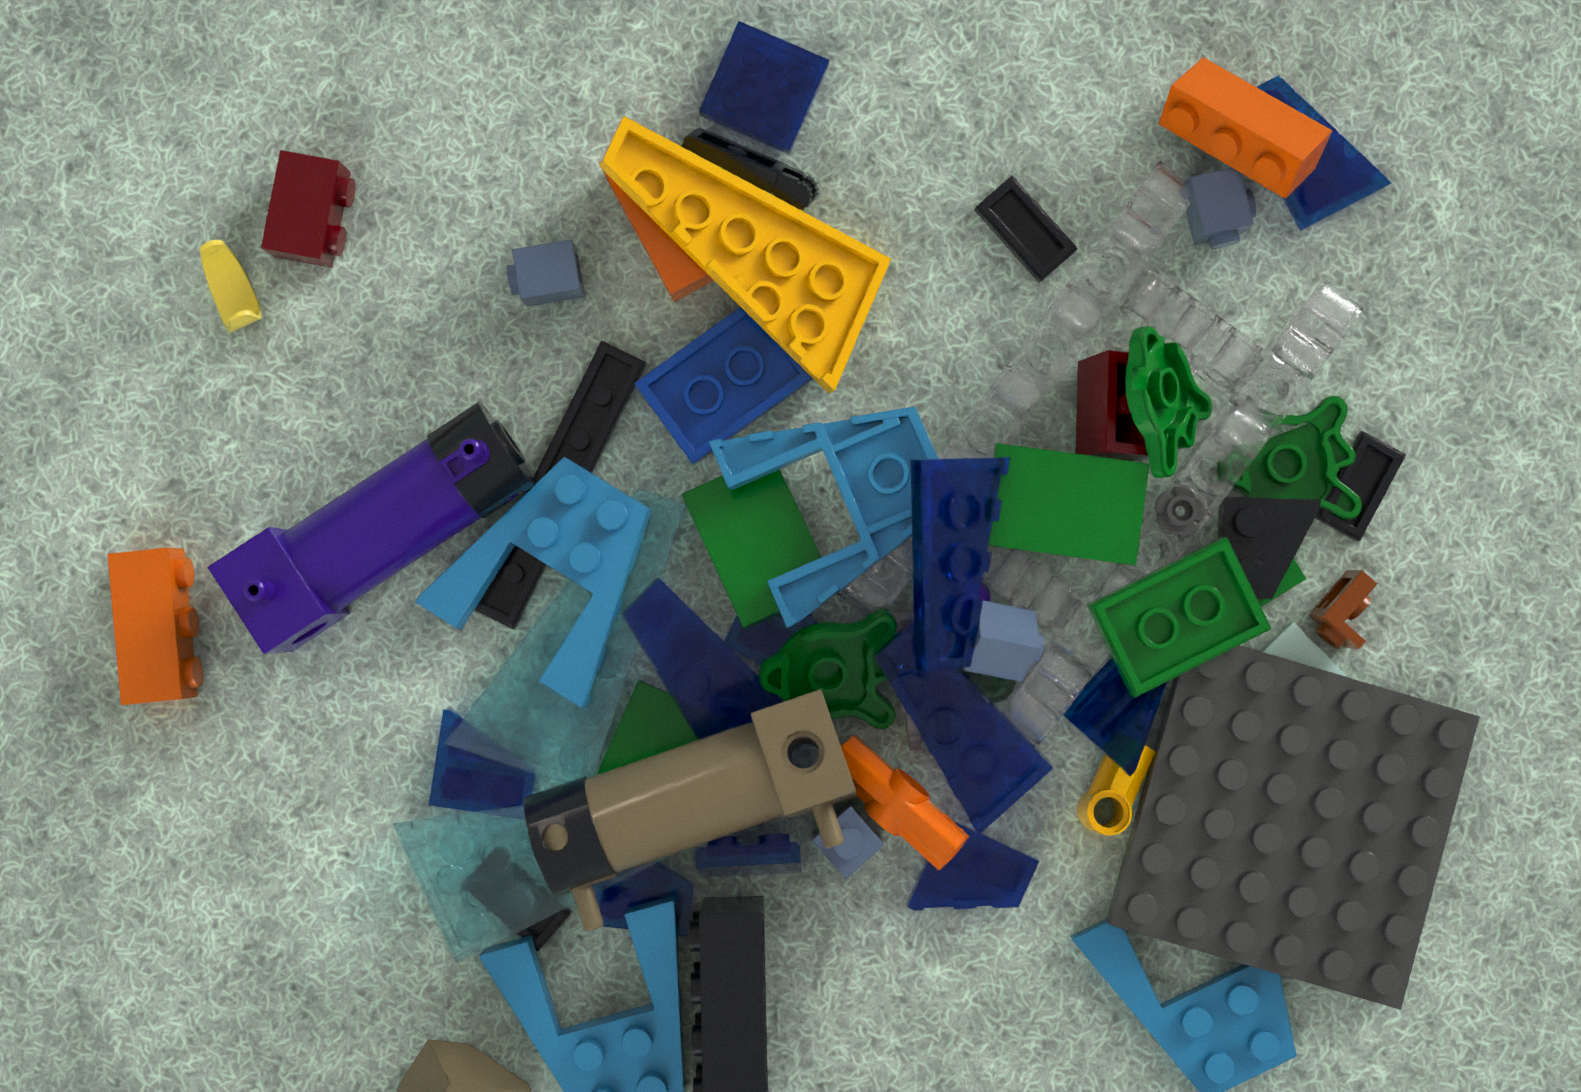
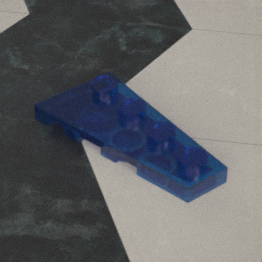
(950, 539)
(695, 665)
(968, 735)

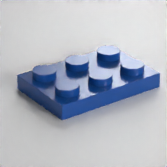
(720, 383)

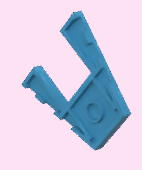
(873, 472)
(576, 529)
(1212, 1032)
(619, 1051)

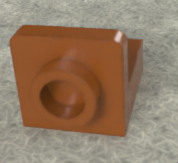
(1343, 602)

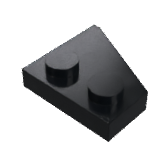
(1265, 536)

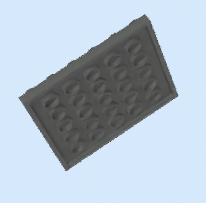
(1294, 822)

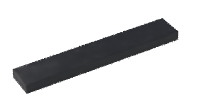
(582, 440)

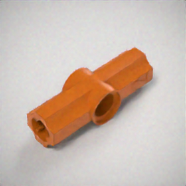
(902, 805)

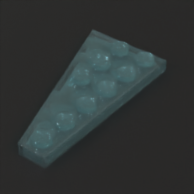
(535, 726)
(483, 876)

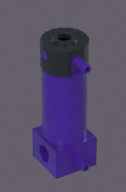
(304, 577)

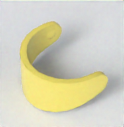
(229, 286)

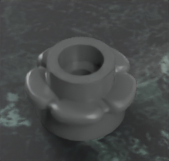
(1167, 517)

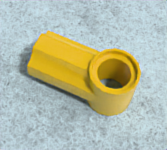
(1117, 786)

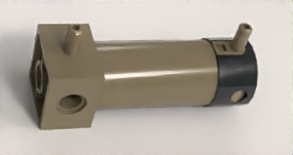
(688, 798)

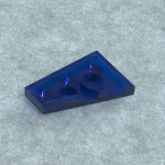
(1341, 174)

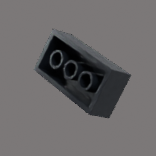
(732, 995)

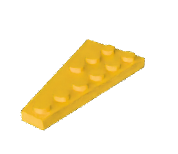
(775, 261)

